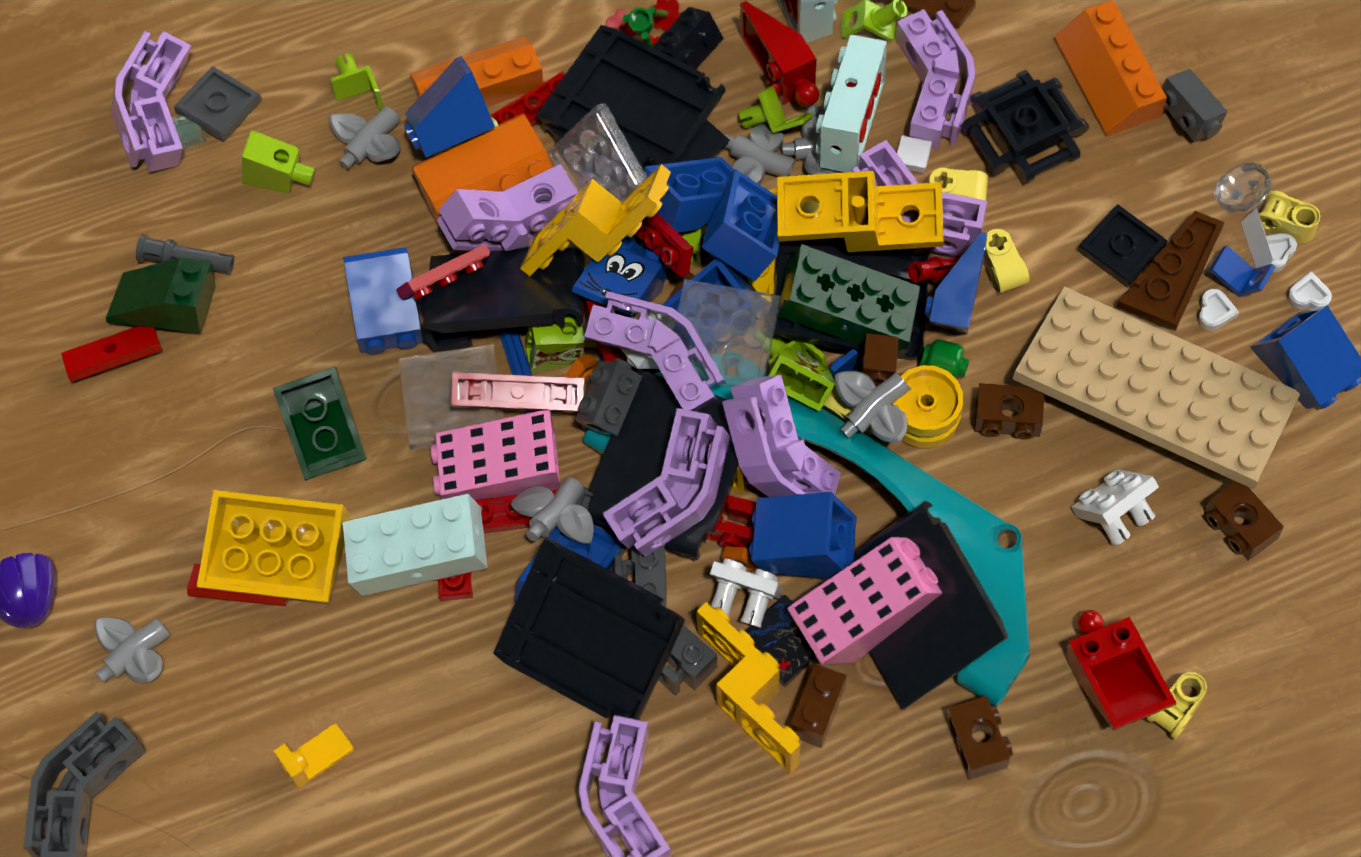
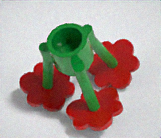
(642, 20)

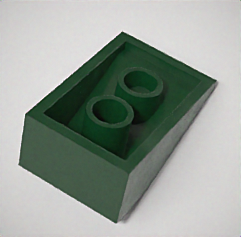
(165, 295)
(320, 423)

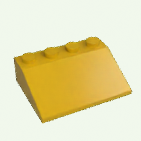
(272, 546)

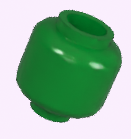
(946, 356)

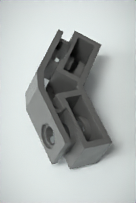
(689, 655)
(94, 758)

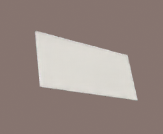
(1257, 239)

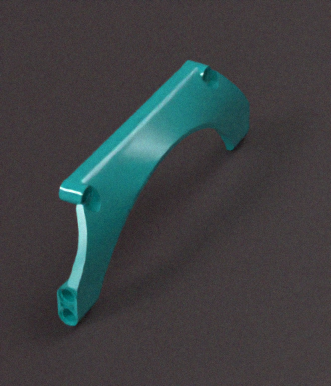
(972, 526)

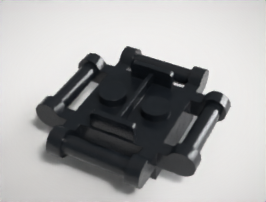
(1025, 123)

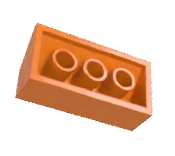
(1110, 69)
(499, 71)
(484, 163)

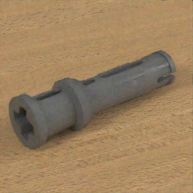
(168, 250)

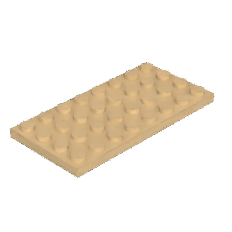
(1157, 387)

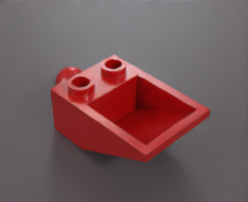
(780, 55)
(1117, 670)

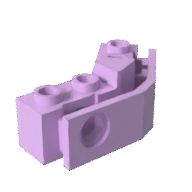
(937, 62)
(147, 109)
(961, 215)
(507, 217)
(661, 343)
(769, 443)
(678, 492)
(617, 790)

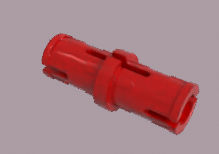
(925, 270)

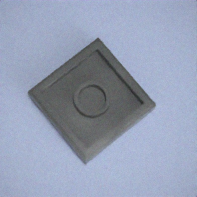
(218, 103)

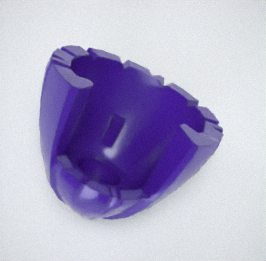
(26, 589)

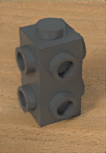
(1193, 105)
(608, 397)

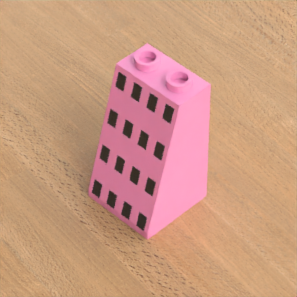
(497, 457)
(865, 602)

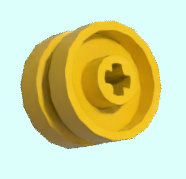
(931, 406)

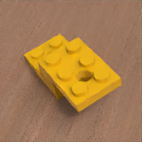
(860, 211)
(597, 221)
(748, 686)

